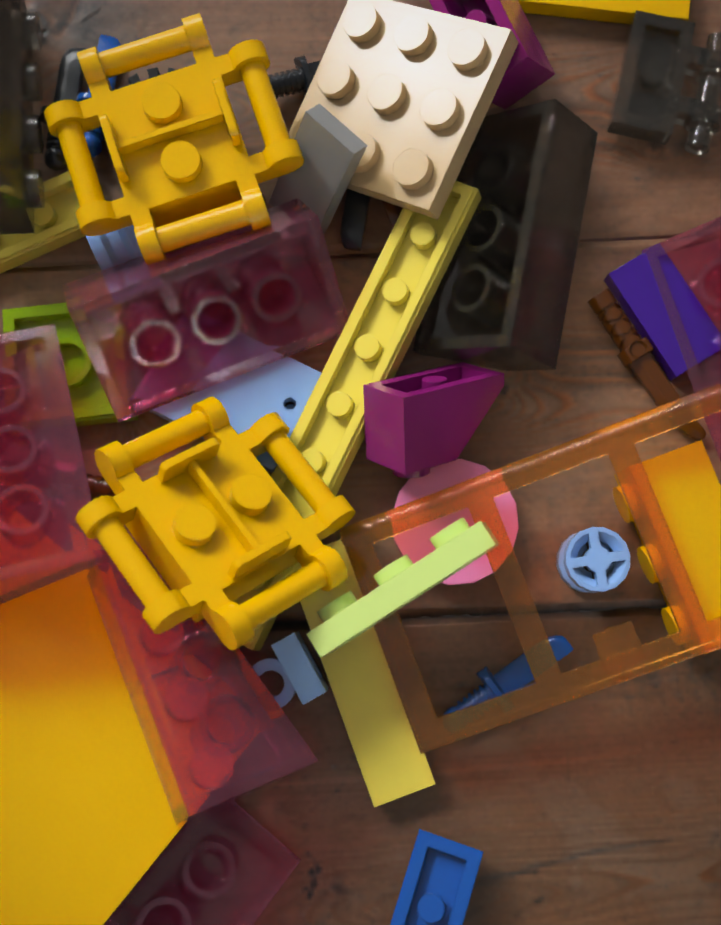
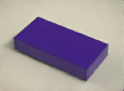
(643, 304)

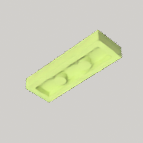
(401, 584)

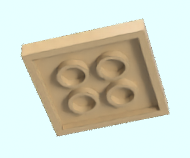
(412, 92)

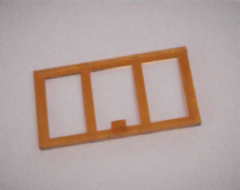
(617, 646)

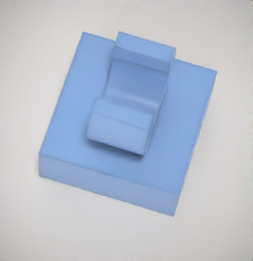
(296, 668)

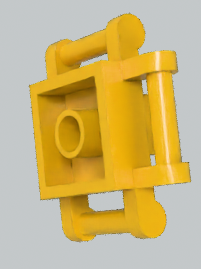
(174, 141)
(215, 523)

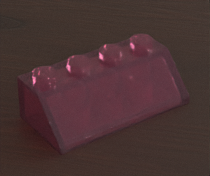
(208, 310)

